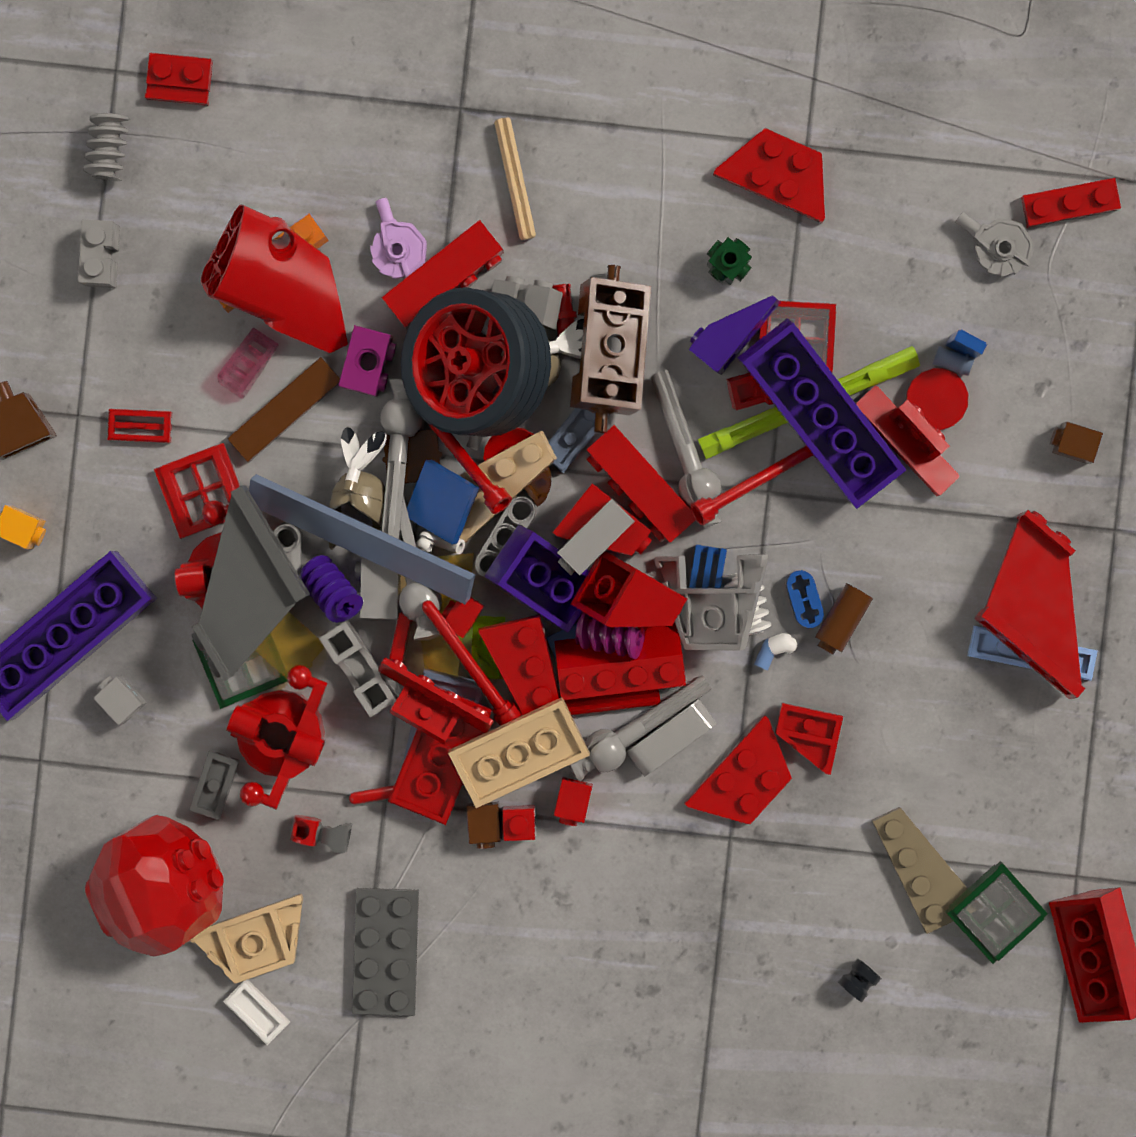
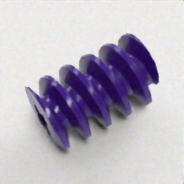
(330, 589)

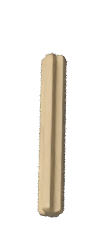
(515, 178)

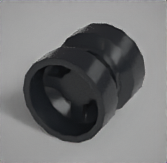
(854, 985)

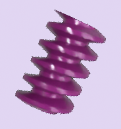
(599, 636)

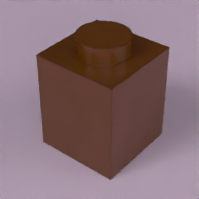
(1076, 442)
(484, 825)

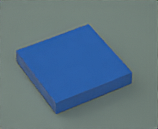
(441, 501)

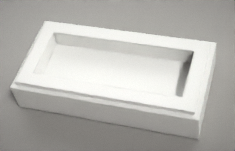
(256, 1011)

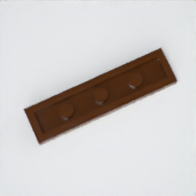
(284, 409)

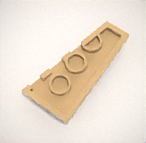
(511, 470)

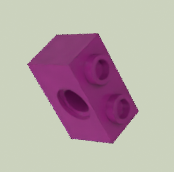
(365, 342)

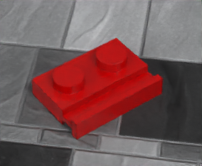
(178, 79)

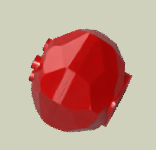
(155, 886)

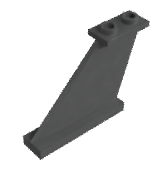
(247, 590)

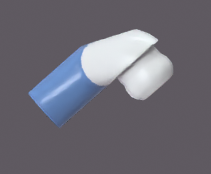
(773, 646)

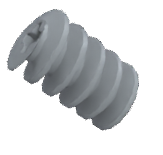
(105, 146)

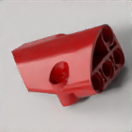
(276, 280)

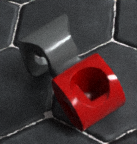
(310, 831)

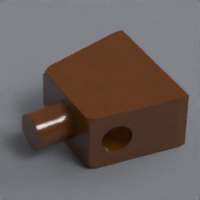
(20, 423)

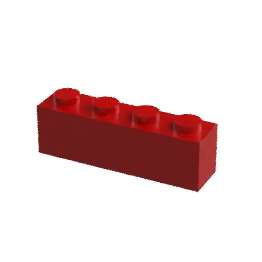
(448, 269)
(641, 484)

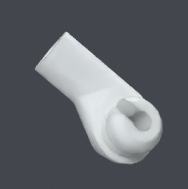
(428, 539)

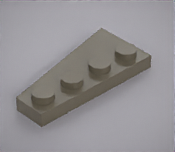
(920, 868)

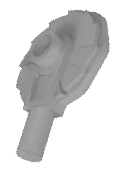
(1001, 245)

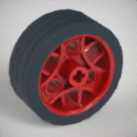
(440, 370)

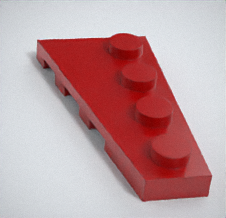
(523, 661)

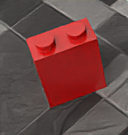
(592, 501)
(626, 596)

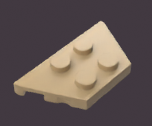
(254, 940)

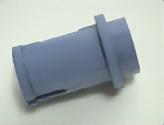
(953, 361)

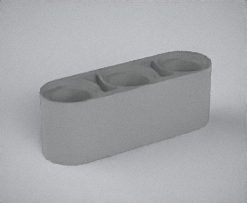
(506, 521)
(671, 737)

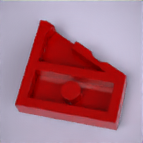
(810, 733)

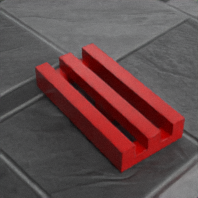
(166, 427)

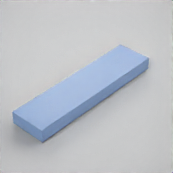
(988, 647)

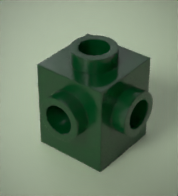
(729, 272)

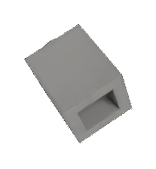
(119, 699)

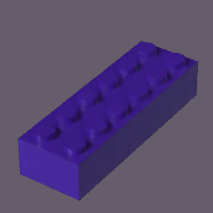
(821, 413)
(69, 631)

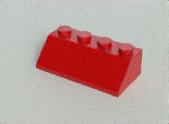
(595, 673)
(1097, 954)

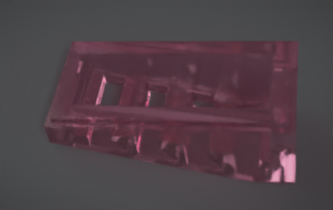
(230, 367)

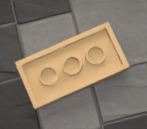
(519, 752)

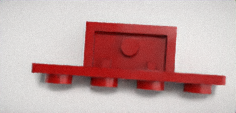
(910, 438)
(428, 706)

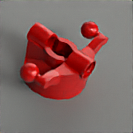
(194, 575)
(297, 715)

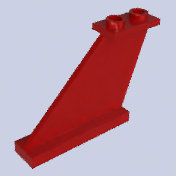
(1034, 603)

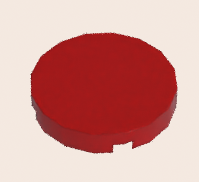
(939, 396)

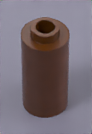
(843, 619)

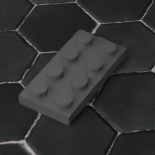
(385, 951)

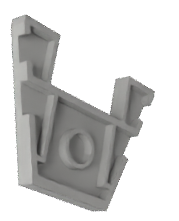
(716, 615)

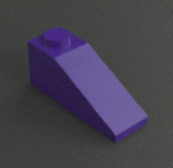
(727, 337)

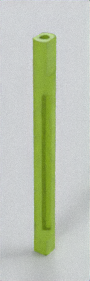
(763, 422)

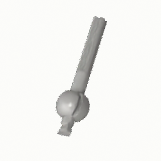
(400, 422)
(697, 481)
(415, 593)
(608, 748)

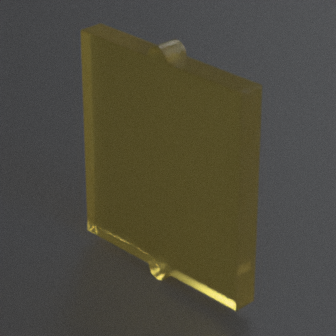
(290, 645)

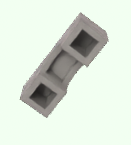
(360, 668)

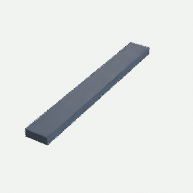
(362, 539)

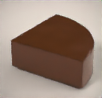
(540, 487)

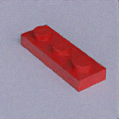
(1071, 202)

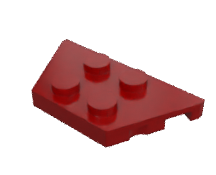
(779, 172)
(745, 778)

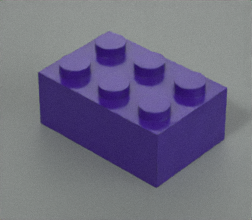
(532, 575)

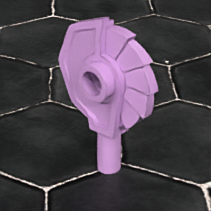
(399, 245)

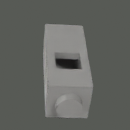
(594, 538)

